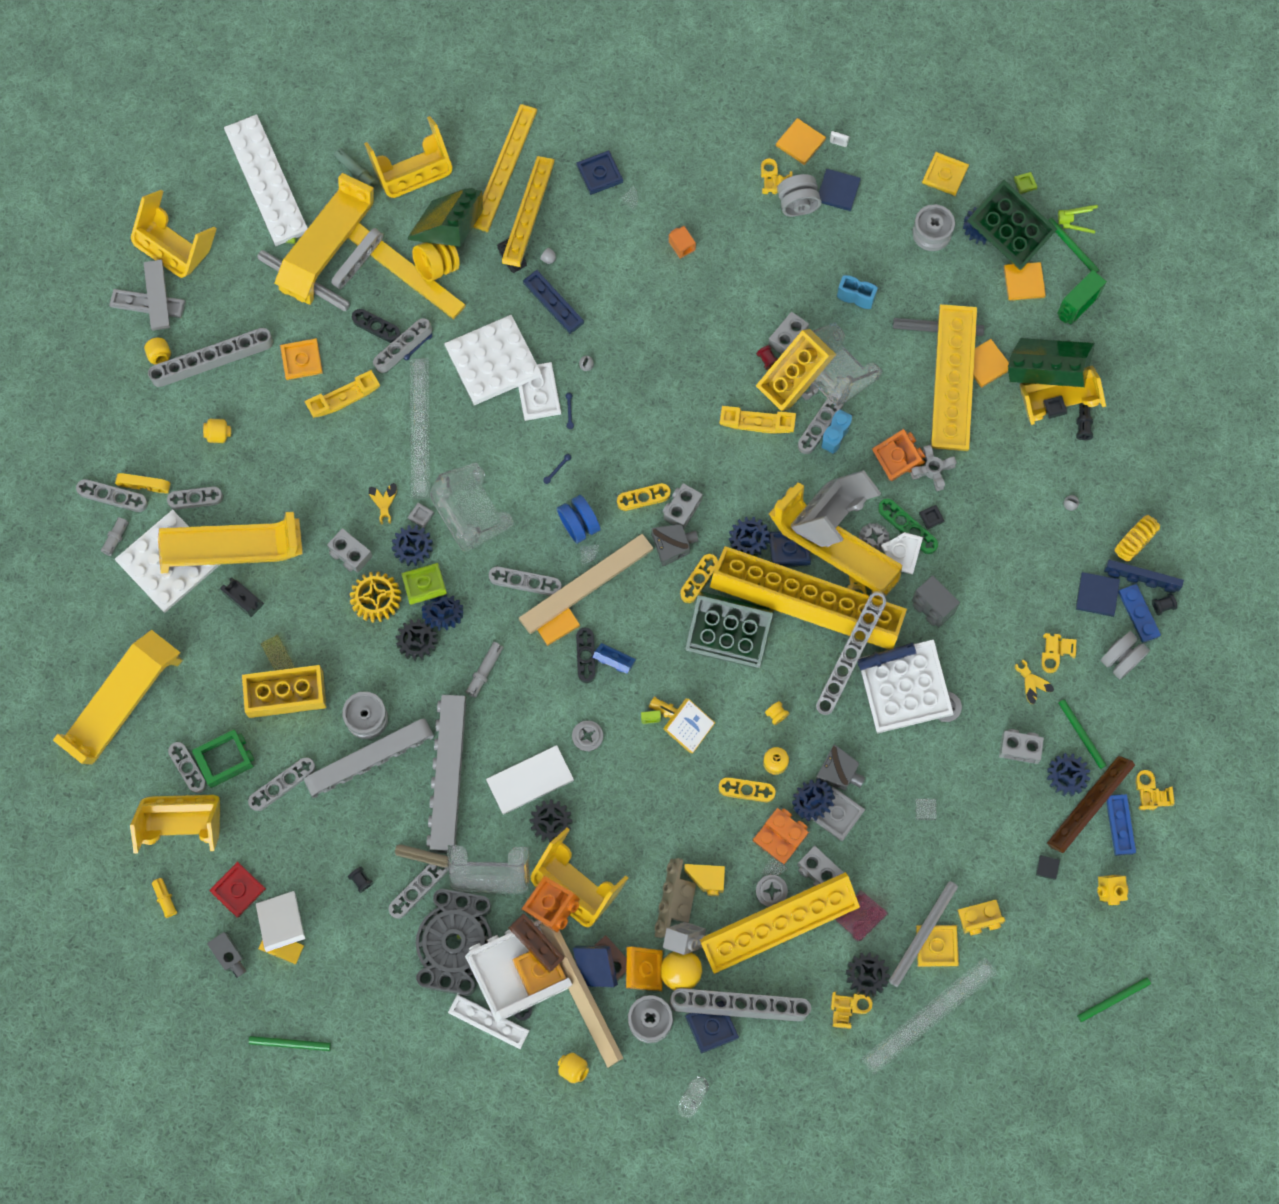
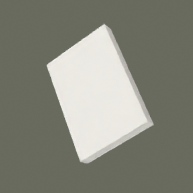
(540, 395)
(280, 921)

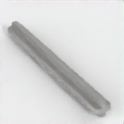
(319, 290)
(923, 934)

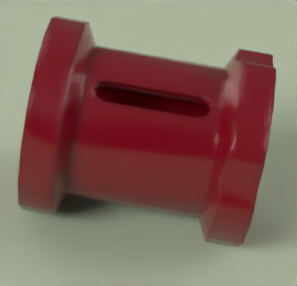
(767, 356)

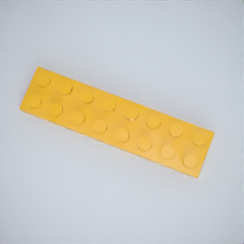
(954, 377)
(779, 923)

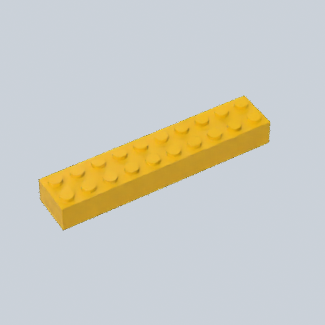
(803, 596)

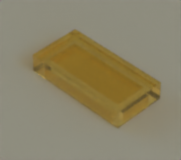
(277, 654)

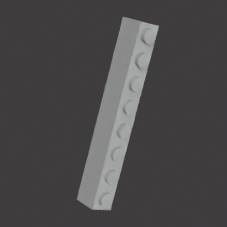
(448, 773)

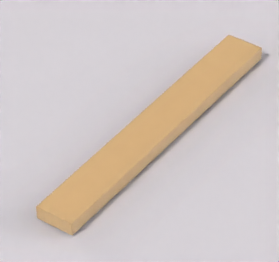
(585, 584)
(585, 1000)

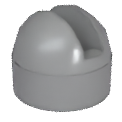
(548, 256)
(589, 364)
(1069, 505)

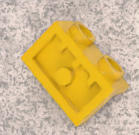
(980, 917)

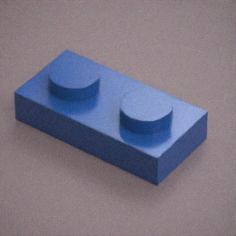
(614, 658)

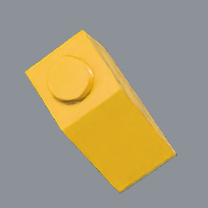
(707, 877)

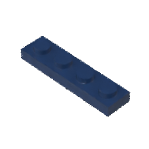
(553, 302)
(1136, 574)

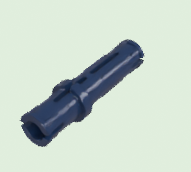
(886, 656)

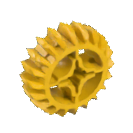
(1137, 538)
(383, 595)

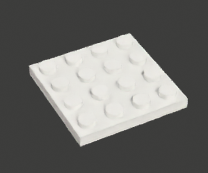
(492, 359)
(143, 566)
(907, 690)

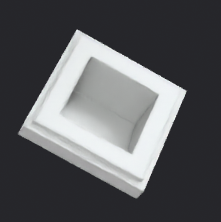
(839, 138)

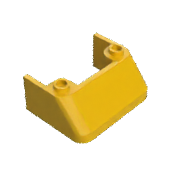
(415, 171)
(161, 243)
(1089, 395)
(176, 817)
(556, 866)

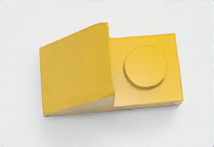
(288, 952)

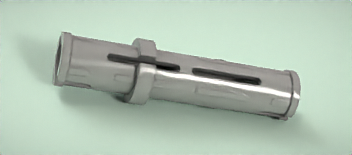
(480, 676)

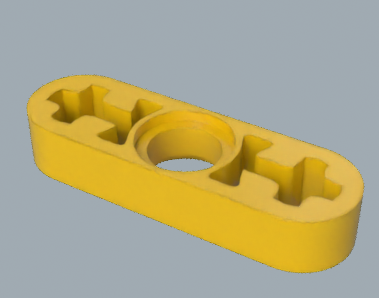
(138, 482)
(628, 495)
(687, 586)
(753, 784)

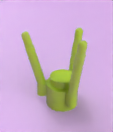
(1067, 216)

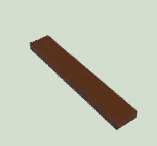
(1090, 804)

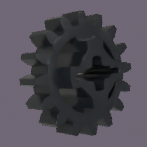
(410, 644)
(542, 820)
(873, 968)

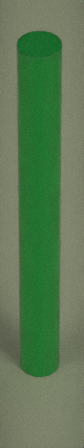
(1073, 246)
(1082, 734)
(1114, 999)
(300, 1044)

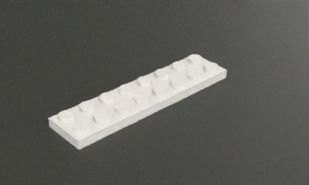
(266, 180)

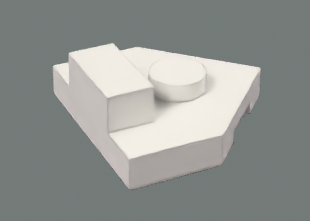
(904, 550)

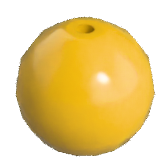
(681, 970)

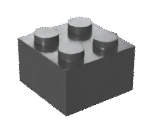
(935, 602)

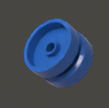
(578, 518)

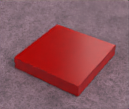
(237, 889)

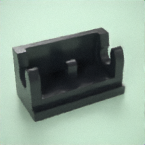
(242, 597)

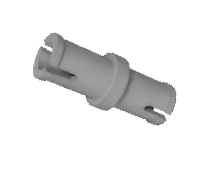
(114, 536)

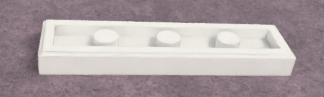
(484, 1020)

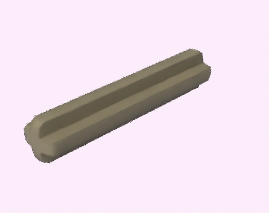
(421, 855)

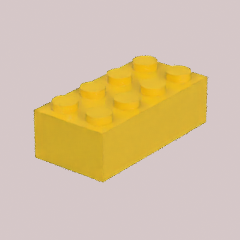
(796, 369)
(284, 691)

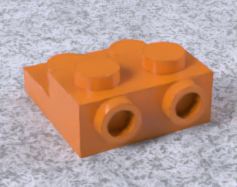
(899, 454)
(781, 835)
(551, 904)

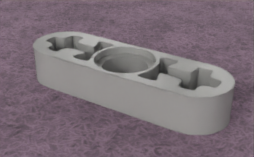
(182, 505)
(175, 758)

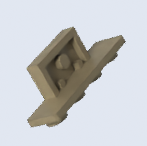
(676, 898)

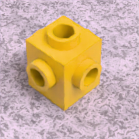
(1112, 889)

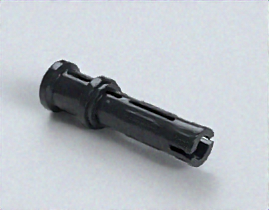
(1084, 423)

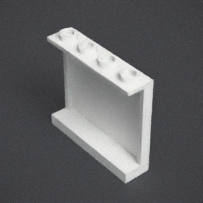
(499, 978)

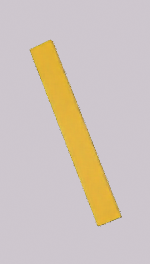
(505, 165)
(528, 211)
(409, 274)

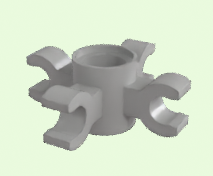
(946, 464)

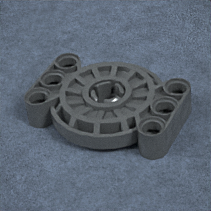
(452, 921)

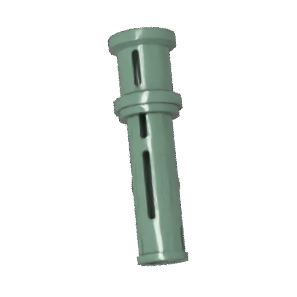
(359, 173)

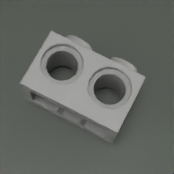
(785, 332)
(686, 508)
(352, 548)
(1021, 751)
(824, 865)
(683, 938)

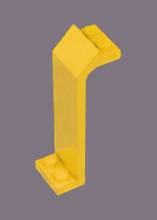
(324, 238)
(229, 544)
(850, 556)
(118, 697)

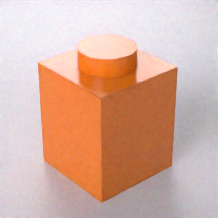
(682, 241)

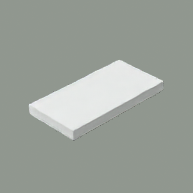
(529, 780)

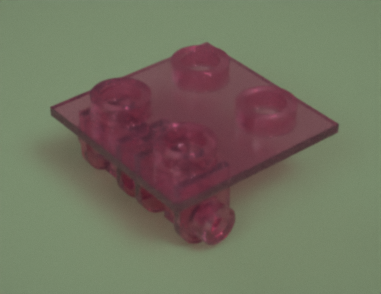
(864, 919)

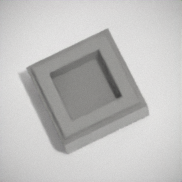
(420, 515)

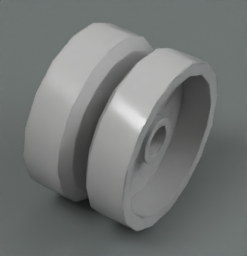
(799, 195)
(933, 227)
(1122, 652)
(365, 704)
(650, 1007)

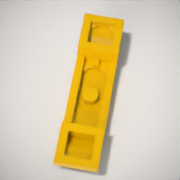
(344, 396)
(755, 421)

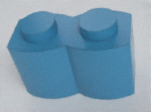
(857, 292)
(836, 431)

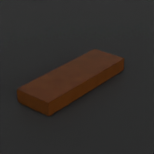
(536, 942)

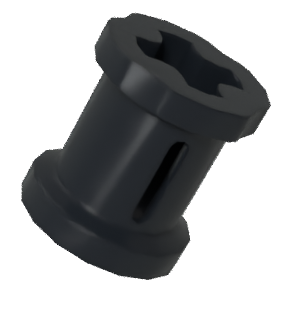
(1164, 604)
(360, 879)

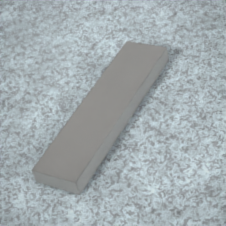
(156, 295)
(139, 302)

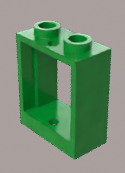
(1081, 297)
(212, 780)

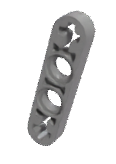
(357, 258)
(405, 347)
(817, 422)
(113, 492)
(525, 579)
(280, 782)
(416, 885)

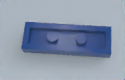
(1139, 613)
(1120, 825)

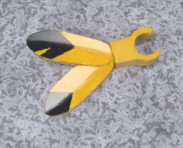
(383, 502)
(1031, 682)

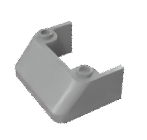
(831, 505)

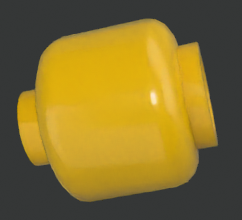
(157, 350)
(216, 430)
(773, 766)
(573, 1068)

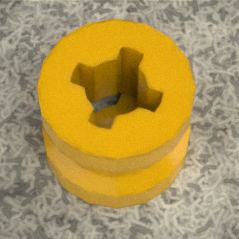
(777, 713)

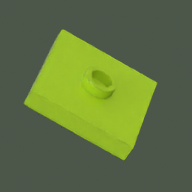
(424, 583)

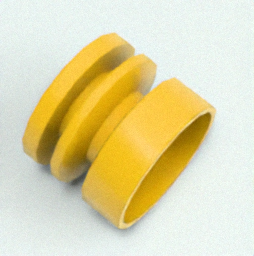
(435, 260)

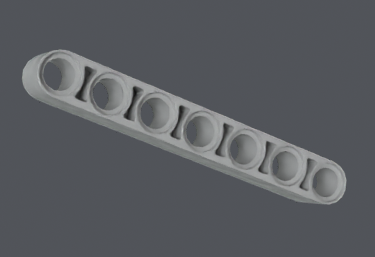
(200, 356)
(847, 661)
(367, 757)
(748, 1000)

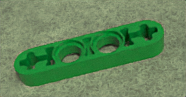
(910, 524)

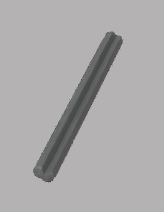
(924, 325)

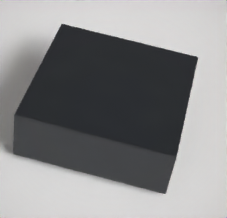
(1055, 407)
(931, 517)
(1047, 867)

